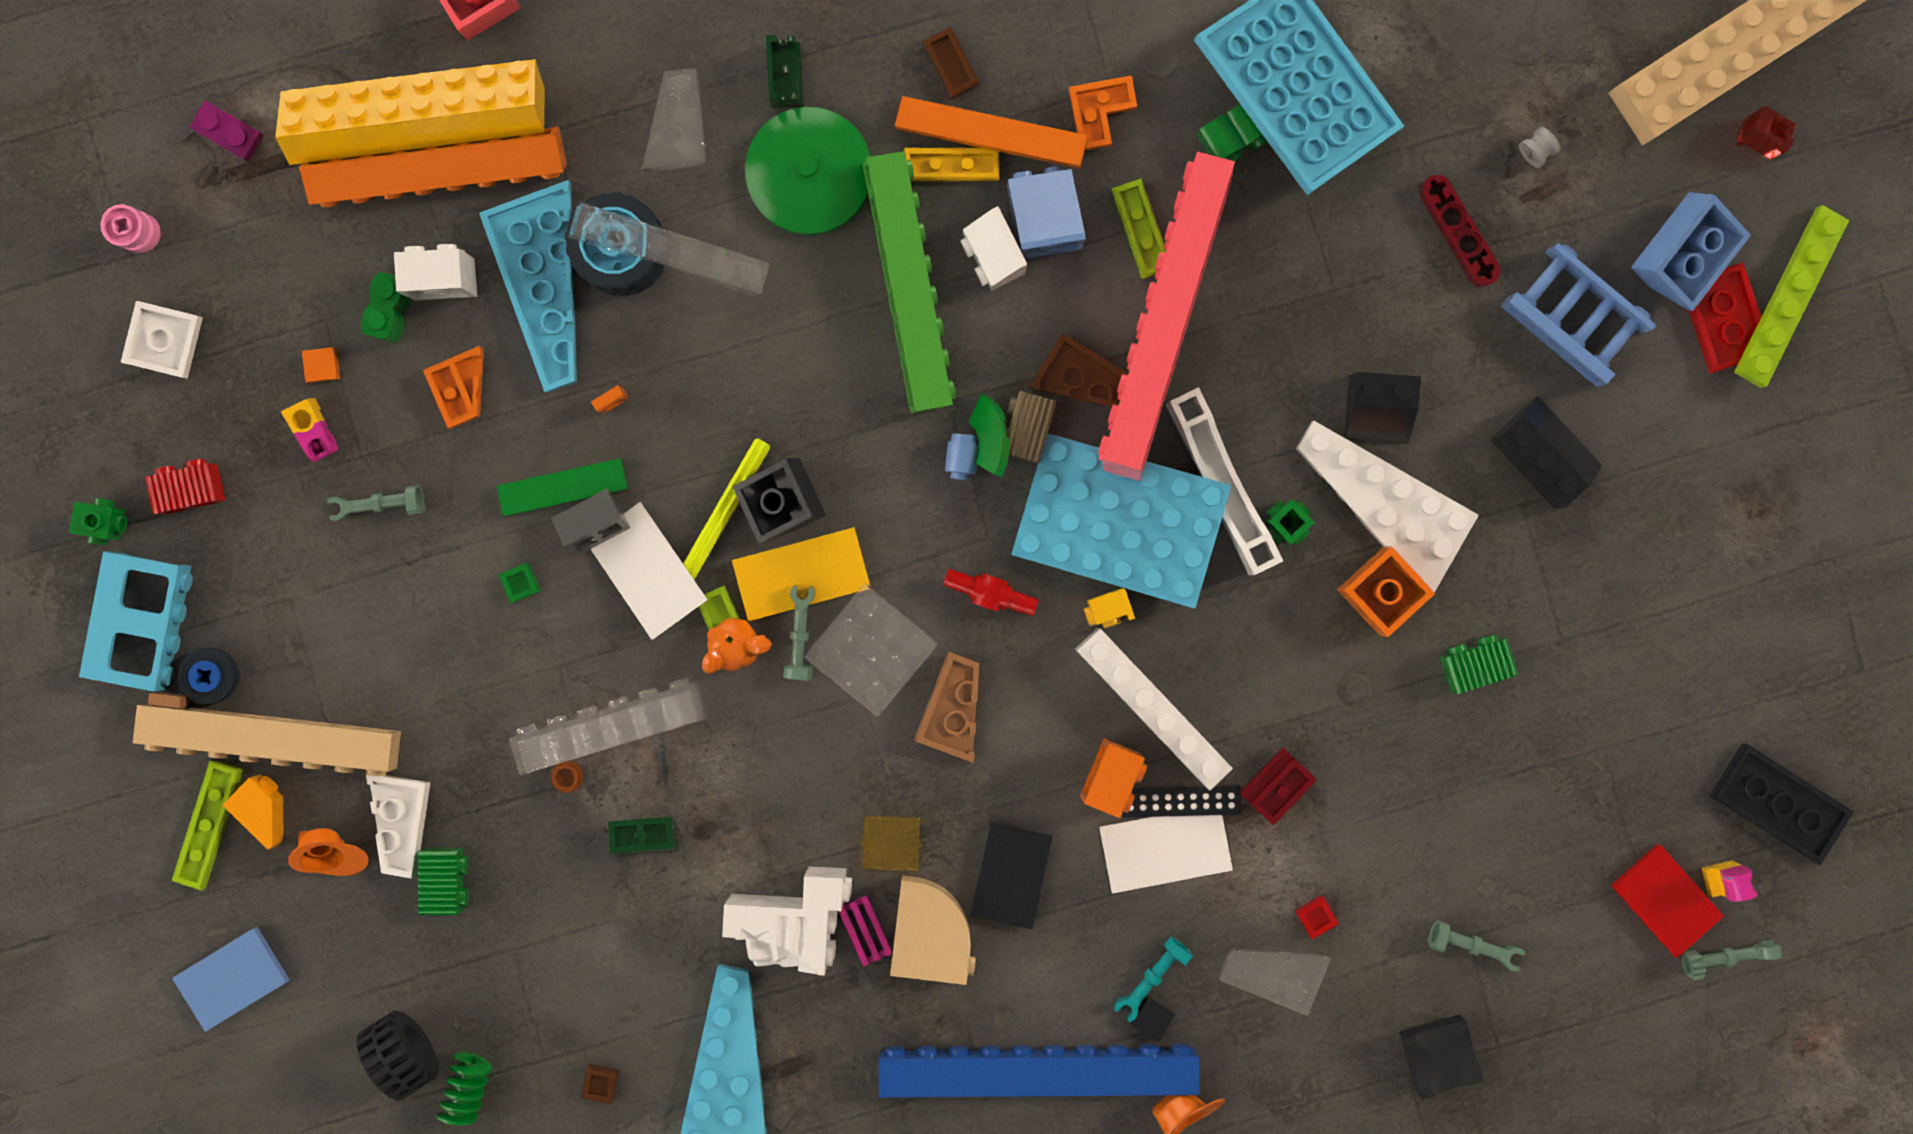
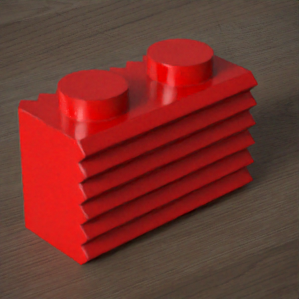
(184, 488)

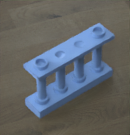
(1572, 346)

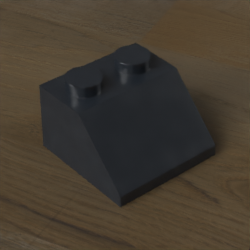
(1381, 406)
(779, 500)

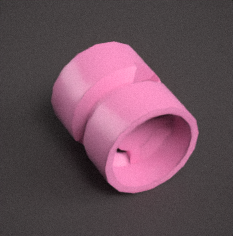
(130, 228)

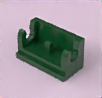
(784, 72)
(642, 836)

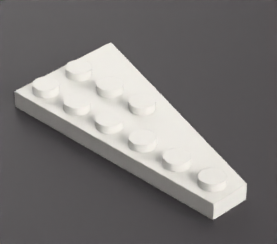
(1391, 504)

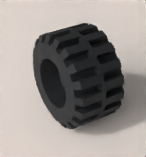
(397, 1055)

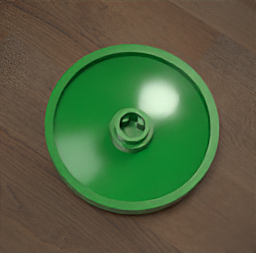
(807, 171)

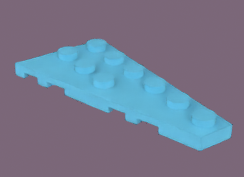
(538, 275)
(727, 1073)

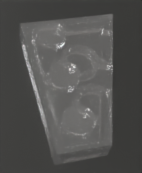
(677, 125)
(1276, 976)

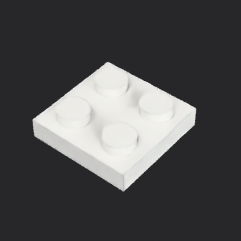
(161, 339)

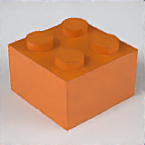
(1386, 591)
(1113, 778)

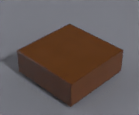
(600, 1084)

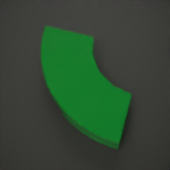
(991, 433)

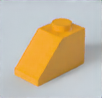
(259, 809)

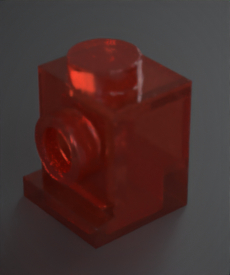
(1767, 132)

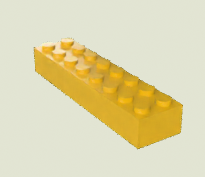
(411, 112)

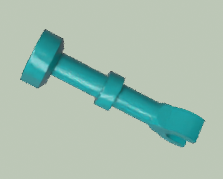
(1175, 950)

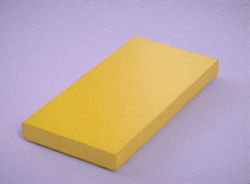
(827, 563)

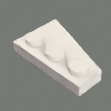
(400, 821)

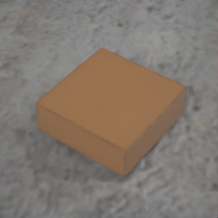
(169, 700)

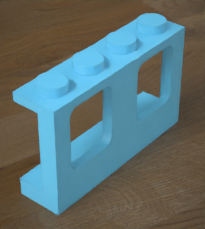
(112, 617)

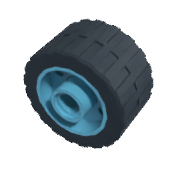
(608, 269)

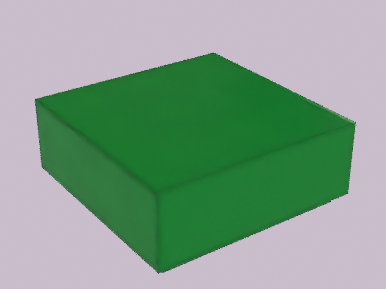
(519, 582)

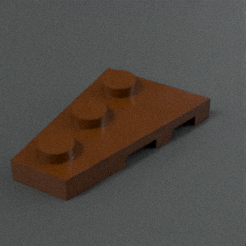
(1078, 374)

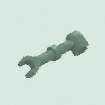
(412, 499)
(799, 635)
(1442, 935)
(1696, 964)

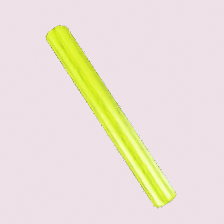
(724, 508)

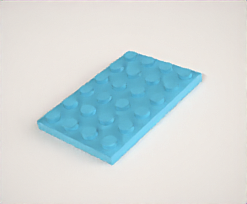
(1299, 86)
(1118, 529)

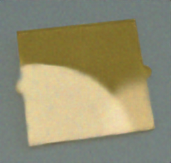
(891, 843)

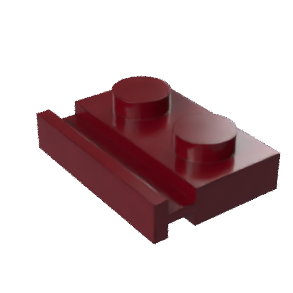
(1277, 786)

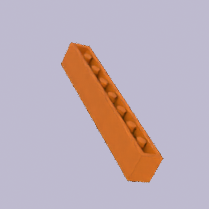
(434, 168)

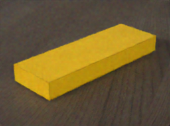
(954, 164)

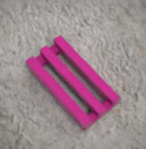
(876, 955)

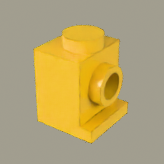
(1109, 608)

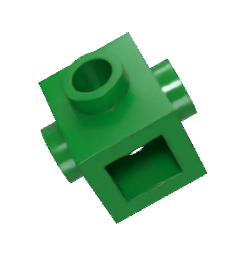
(1299, 519)
(98, 521)

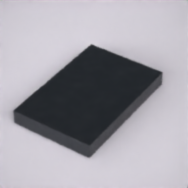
(1011, 875)

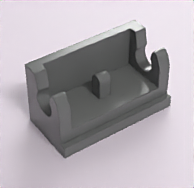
(590, 523)

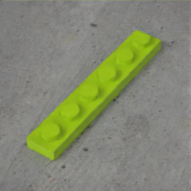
(1791, 296)

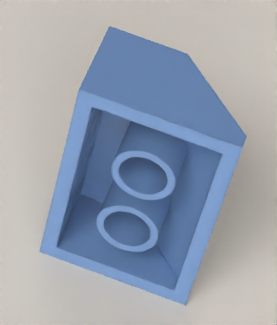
(1691, 250)

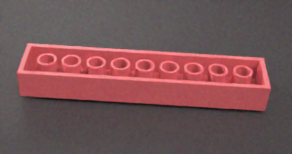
(1168, 315)

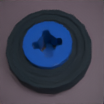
(220, 679)

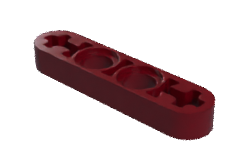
(1465, 227)

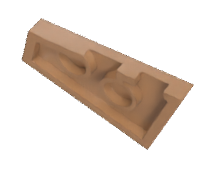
(951, 710)

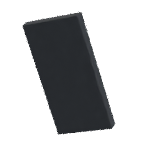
(1781, 803)

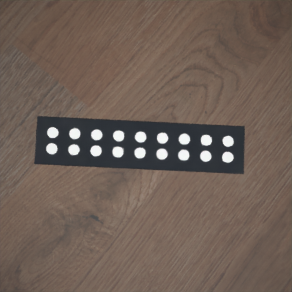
(1185, 801)

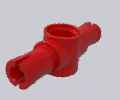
(990, 592)

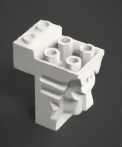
(791, 928)

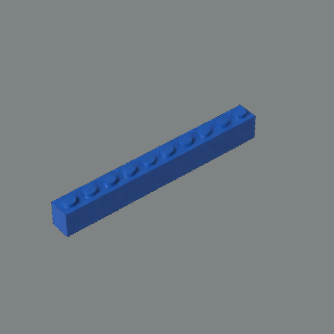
(1038, 1072)

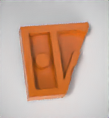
(458, 386)

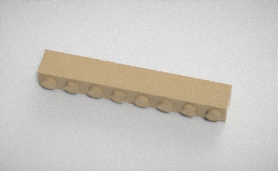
(267, 737)

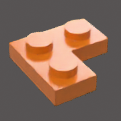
(1094, 102)

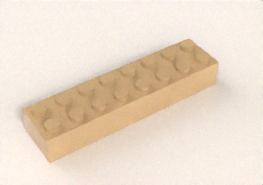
(1719, 60)

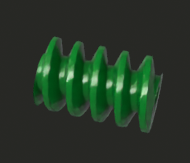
(467, 1089)

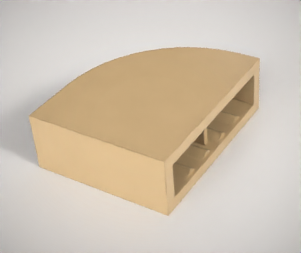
(931, 935)

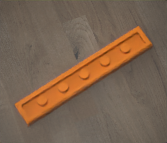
(991, 132)

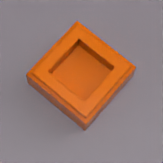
(321, 365)
(610, 399)

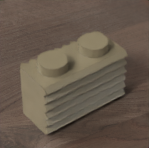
(1029, 425)

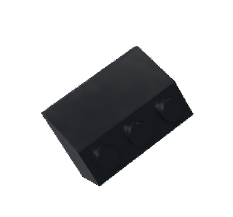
(1547, 454)

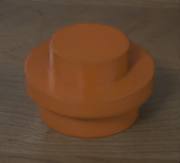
(567, 776)

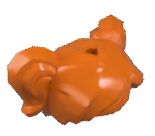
(737, 654)

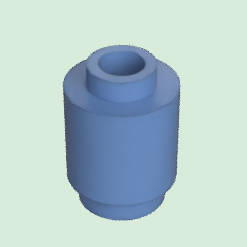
(961, 456)

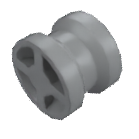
(1539, 147)

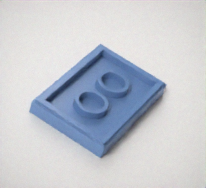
(230, 979)

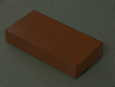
(950, 63)

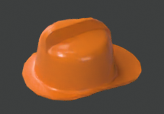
(326, 853)
(1180, 1111)

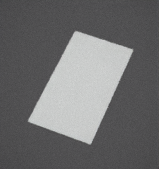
(649, 573)
(1164, 850)

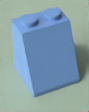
(1046, 212)

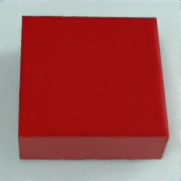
(1316, 917)

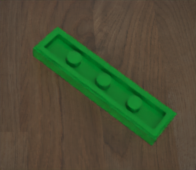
(561, 487)

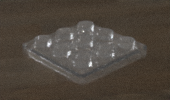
(871, 650)

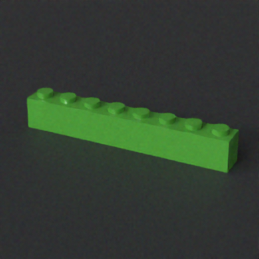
(908, 282)

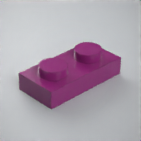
(226, 131)

